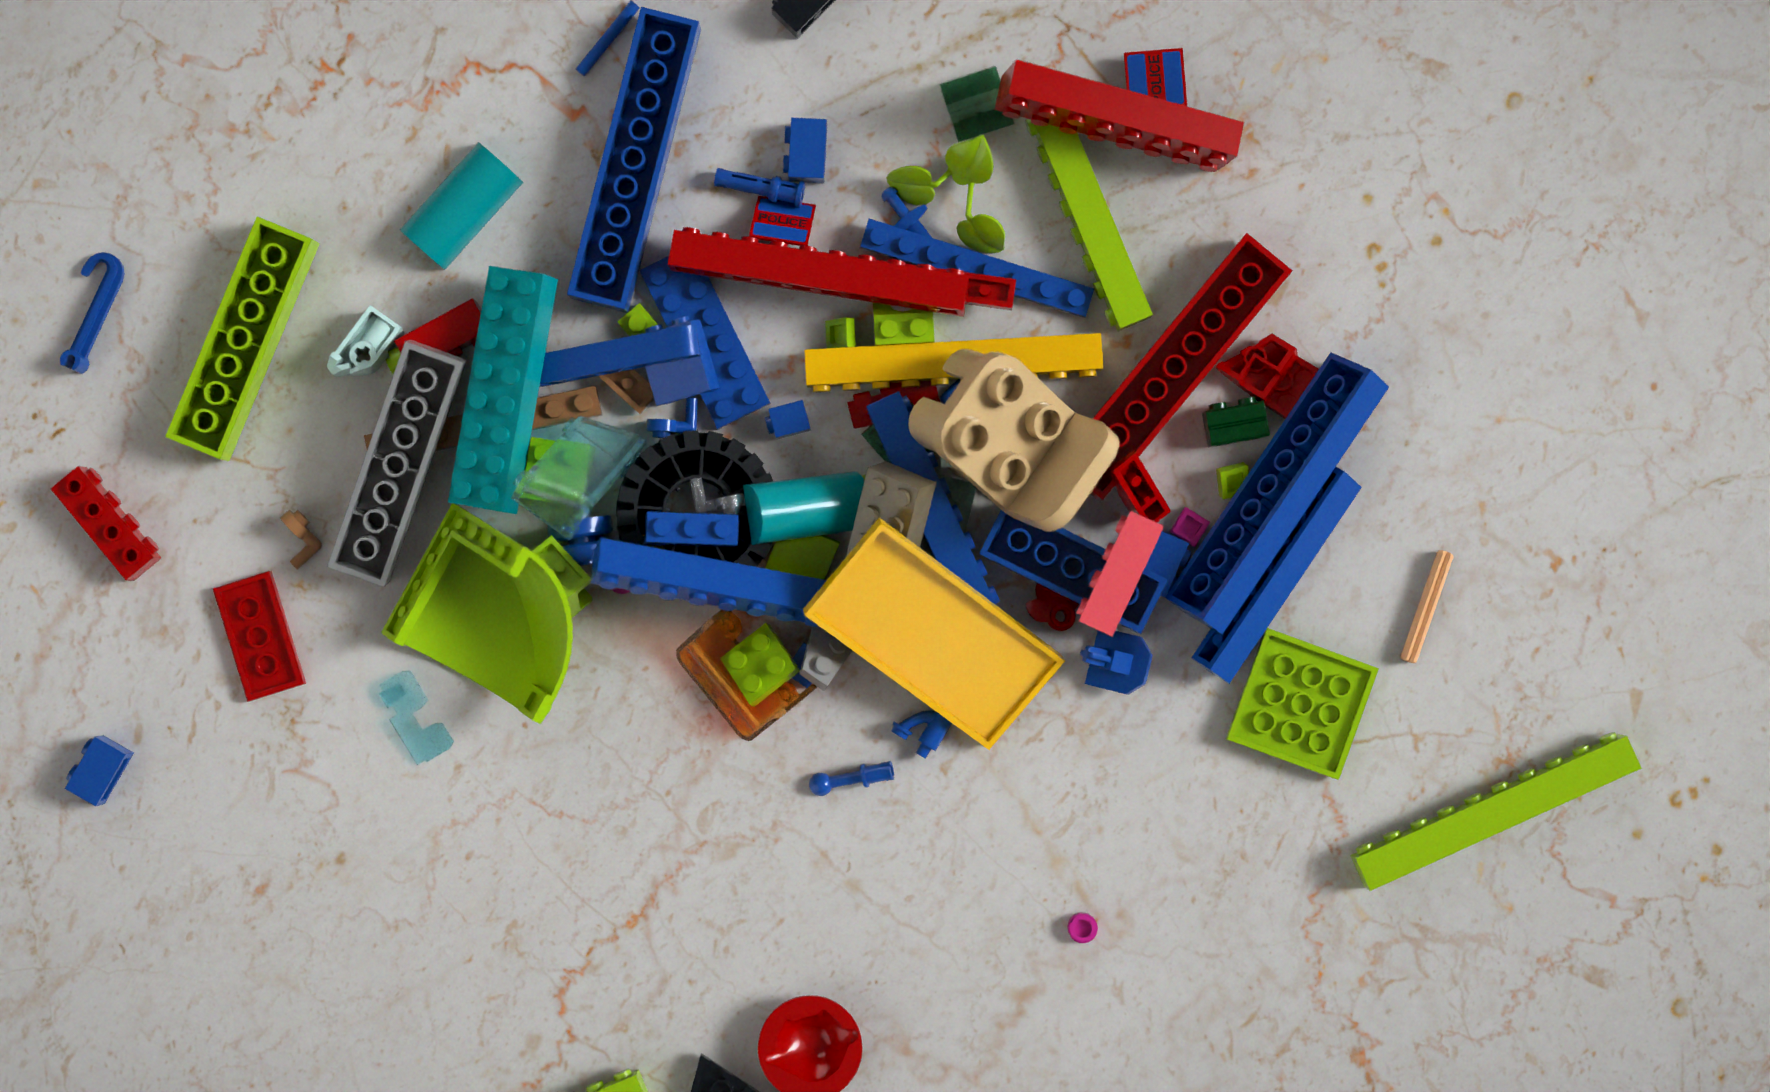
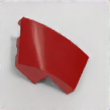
(1270, 373)

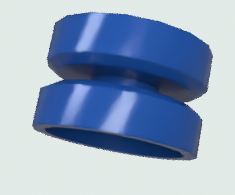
(584, 542)

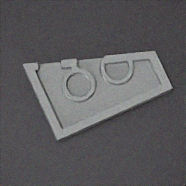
(823, 658)

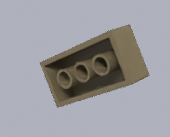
(895, 497)

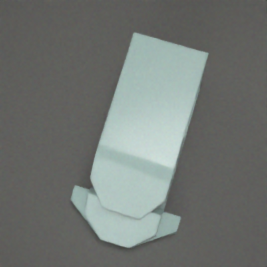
(371, 335)

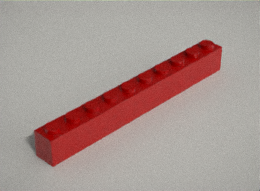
(819, 272)

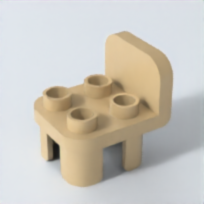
(1015, 439)

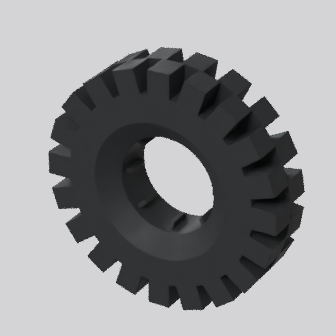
(675, 462)

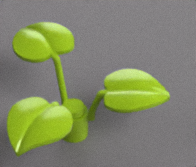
(968, 164)

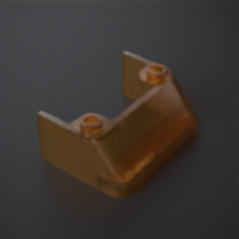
(702, 662)

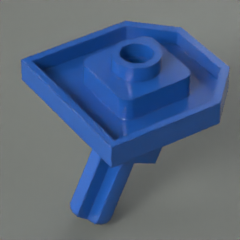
(1117, 662)

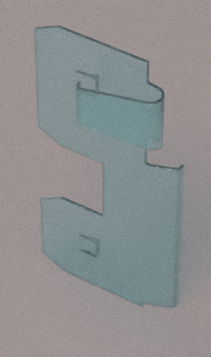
(406, 697)

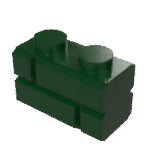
(1235, 423)

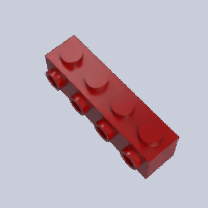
(106, 522)

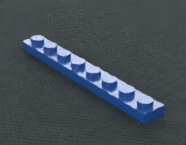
(1030, 284)

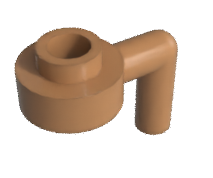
(298, 525)

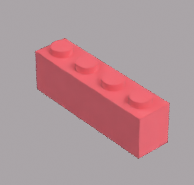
(1120, 574)

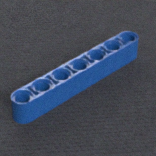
(620, 355)

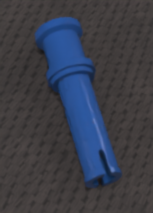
(772, 188)

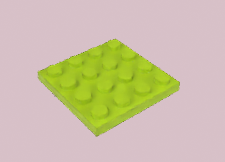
(1302, 703)

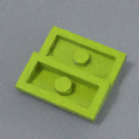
(804, 556)

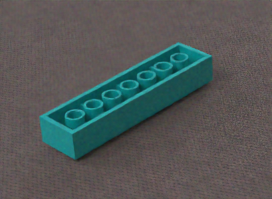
(502, 388)

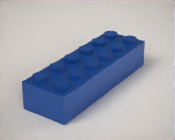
(1064, 565)

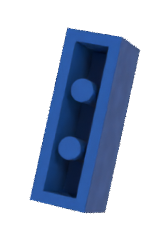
(691, 529)

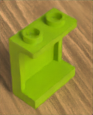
(568, 572)

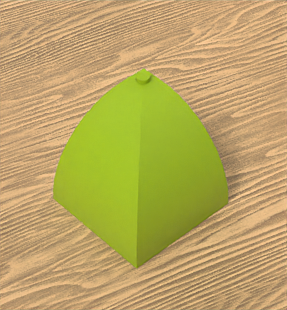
(488, 613)

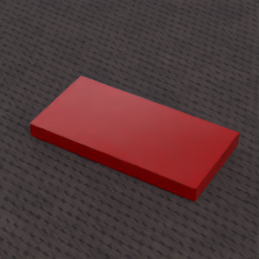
(259, 636)

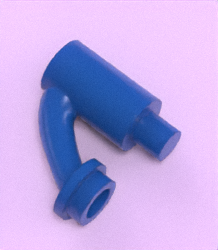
(932, 734)

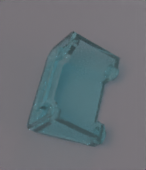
(576, 473)

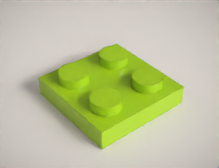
(760, 664)

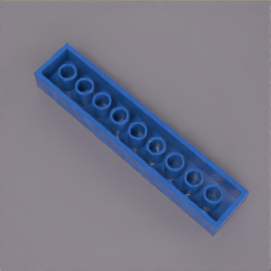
(634, 159)
(1277, 492)

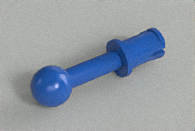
(821, 783)

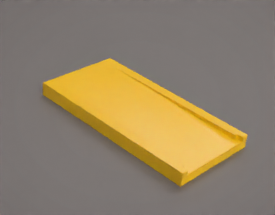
(933, 634)

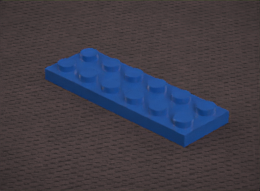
(694, 296)

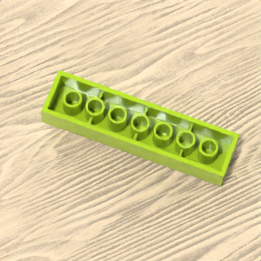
(242, 339)

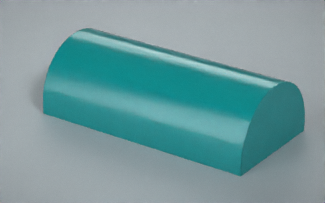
(461, 205)
(802, 507)

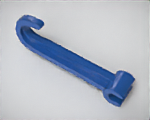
(97, 311)

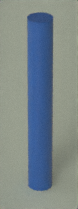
(607, 38)

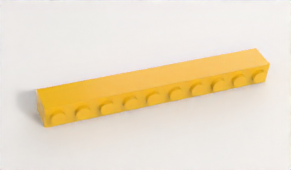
(925, 361)

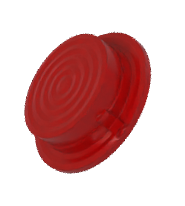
(810, 1046)

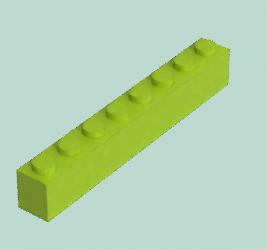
(1092, 225)

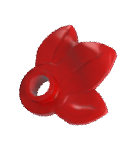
(1048, 604)

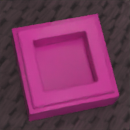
(1189, 526)

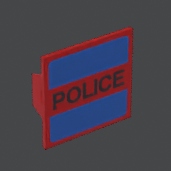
(1157, 74)
(782, 221)

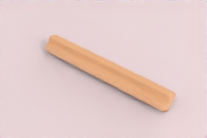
(1426, 606)

